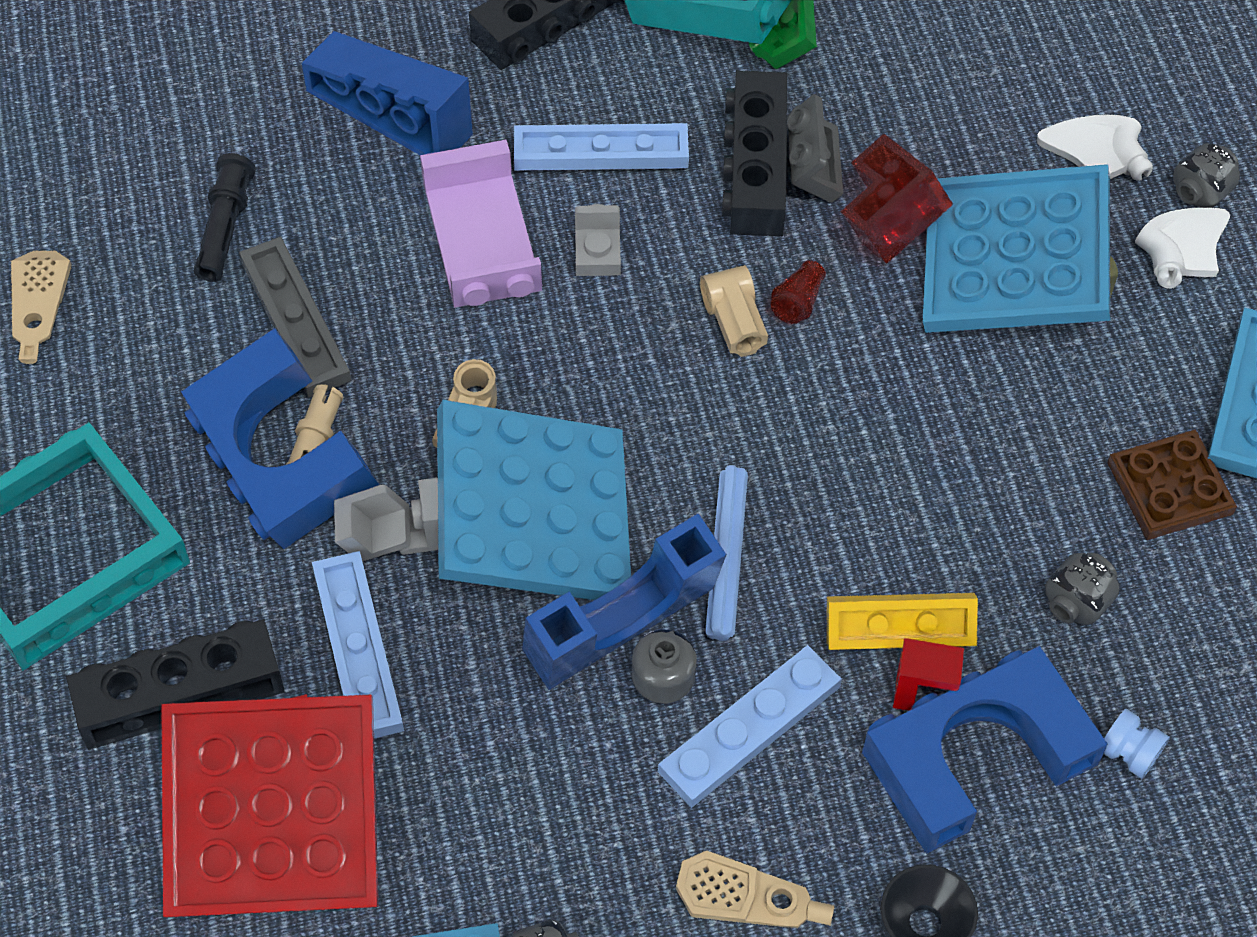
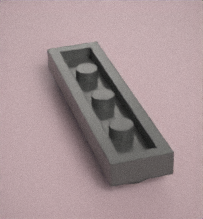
(294, 313)

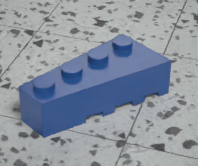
(391, 93)

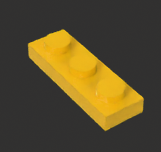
(888, 619)

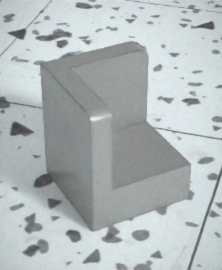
(372, 522)

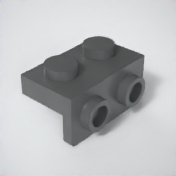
(814, 151)

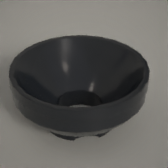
(932, 890)

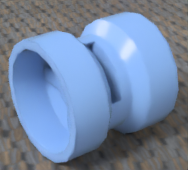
(1136, 745)

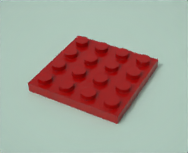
(269, 806)

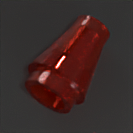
(796, 295)

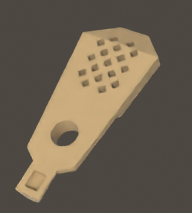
(36, 293)
(754, 895)

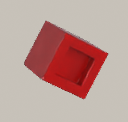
(928, 666)

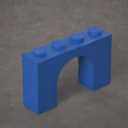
(230, 405)
(571, 637)
(1019, 694)

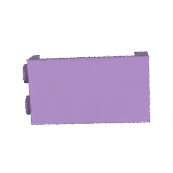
(479, 224)

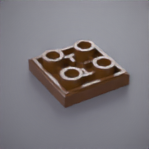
(1171, 484)

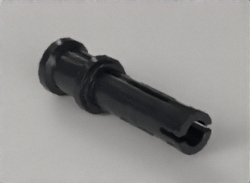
(226, 200)

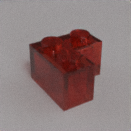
(898, 200)

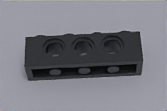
(515, 28)
(758, 154)
(109, 720)

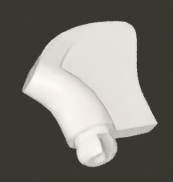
(1099, 142)
(1183, 243)

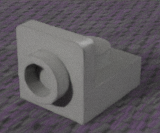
(597, 240)
(424, 519)

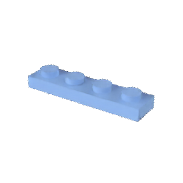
(601, 146)
(357, 637)
(749, 726)

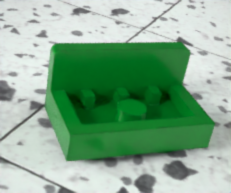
(791, 36)

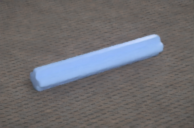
(729, 534)

